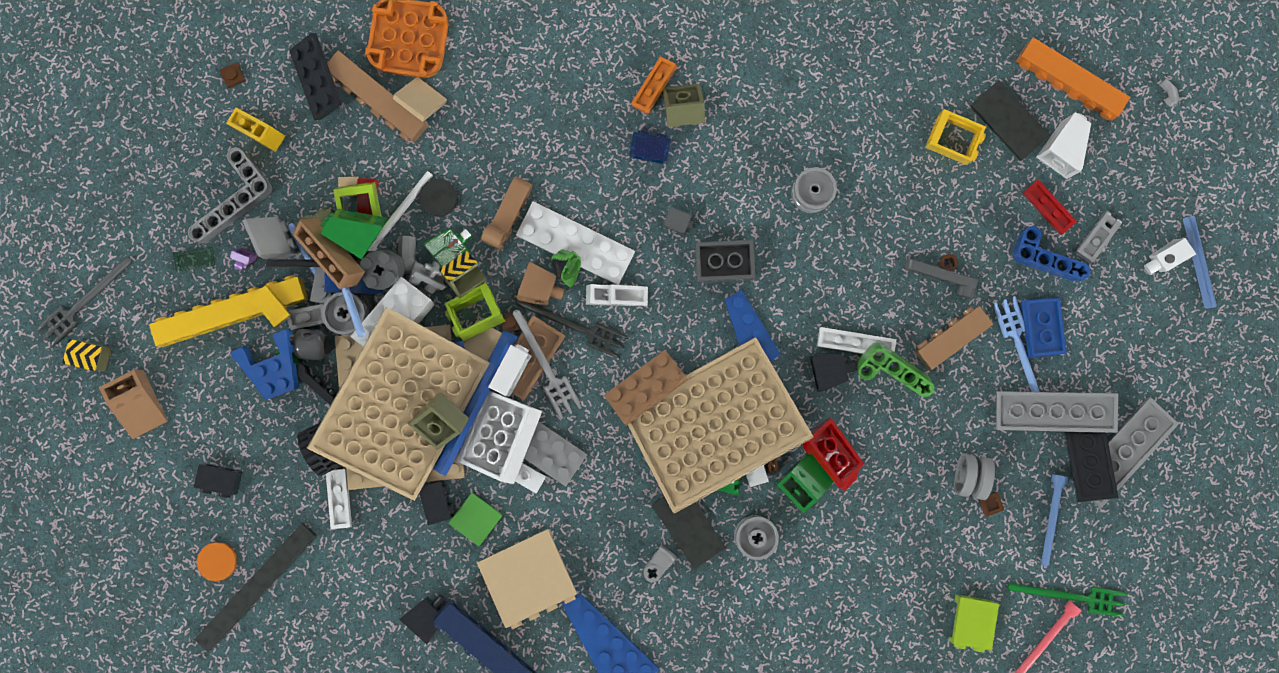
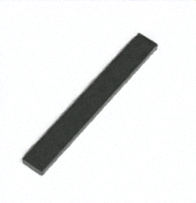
(255, 587)

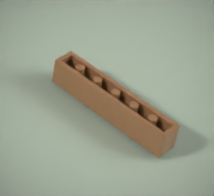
(376, 97)

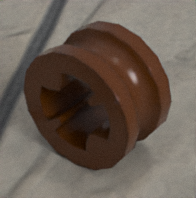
(946, 257)
(772, 466)

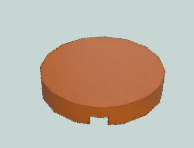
(217, 561)

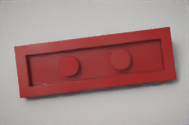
(1049, 207)

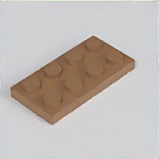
(548, 341)
(645, 387)

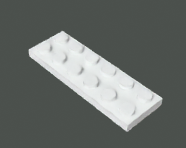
(556, 232)

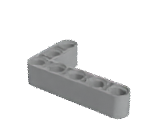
(235, 200)

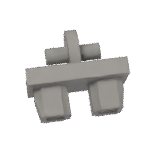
(428, 274)

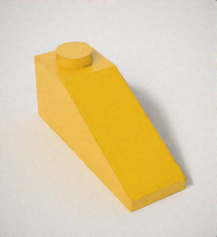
(255, 129)

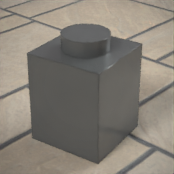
(678, 221)

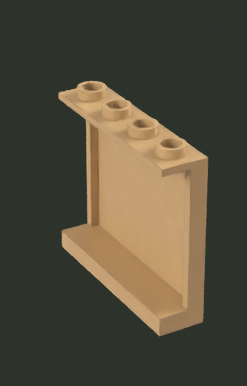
(527, 579)

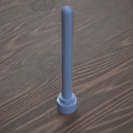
(1058, 482)

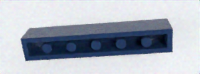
(478, 640)

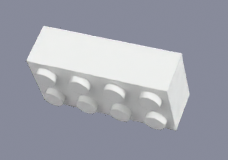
(402, 299)

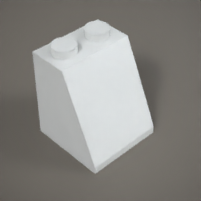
(1067, 146)

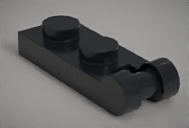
(315, 383)

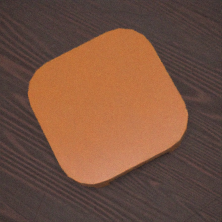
(407, 37)

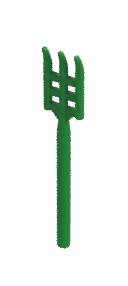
(1090, 599)

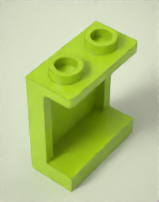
(974, 623)

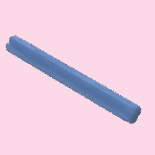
(1200, 262)

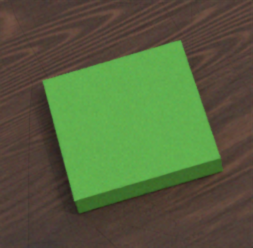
(475, 519)

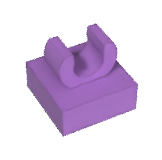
(243, 257)

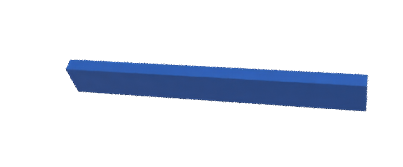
(473, 407)

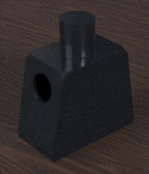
(831, 370)
(421, 618)

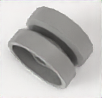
(819, 180)
(334, 313)
(974, 476)
(766, 542)

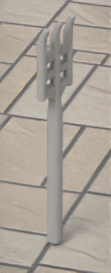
(554, 382)

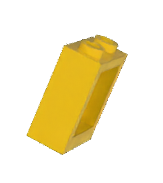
(976, 128)

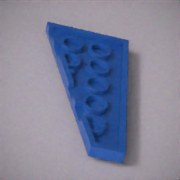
(604, 641)

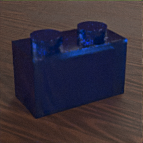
(650, 147)

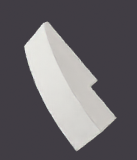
(616, 295)

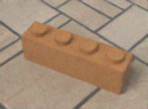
(329, 256)
(953, 338)

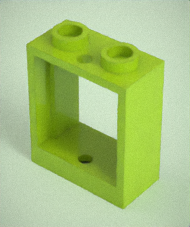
(358, 189)
(468, 299)

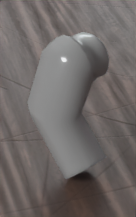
(1172, 92)

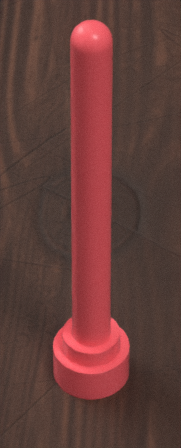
(1069, 612)

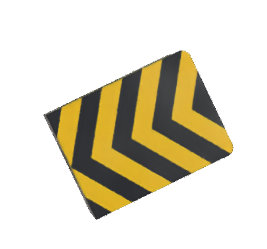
(462, 274)
(87, 355)

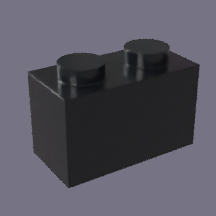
(217, 479)
(436, 502)

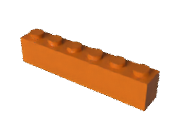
(1072, 79)

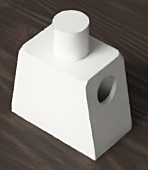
(1175, 253)

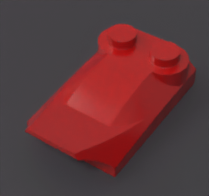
(834, 454)

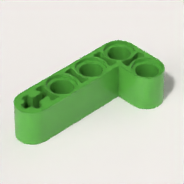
(898, 371)

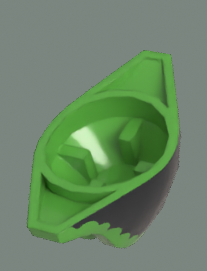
(567, 266)

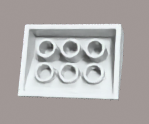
(499, 437)

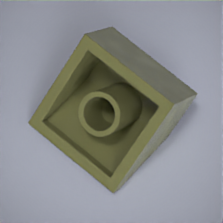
(684, 105)
(439, 421)

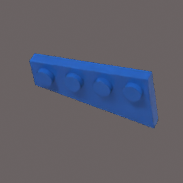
(748, 325)

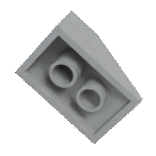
(270, 237)

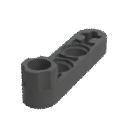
(965, 284)

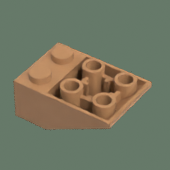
(134, 403)

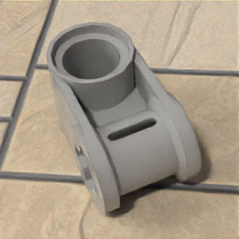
(661, 561)

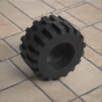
(318, 463)

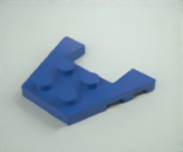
(274, 374)

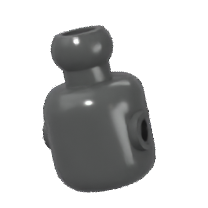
(310, 344)

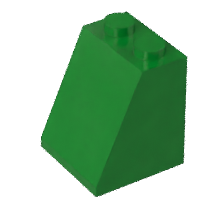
(353, 230)

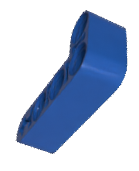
(1051, 259)

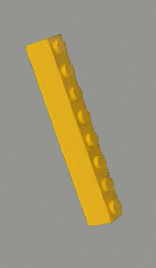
(223, 312)

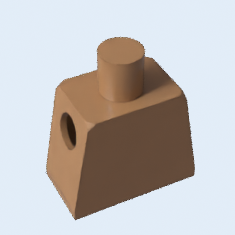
(538, 286)

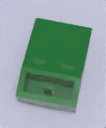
(804, 482)

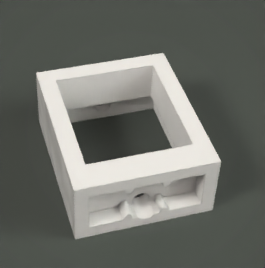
(510, 370)

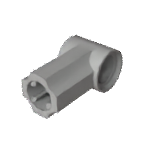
(406, 251)

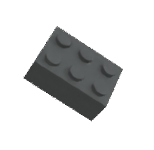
(724, 261)

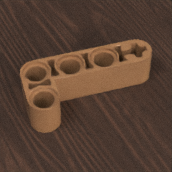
(507, 214)

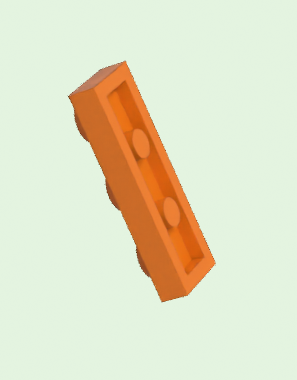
(654, 85)

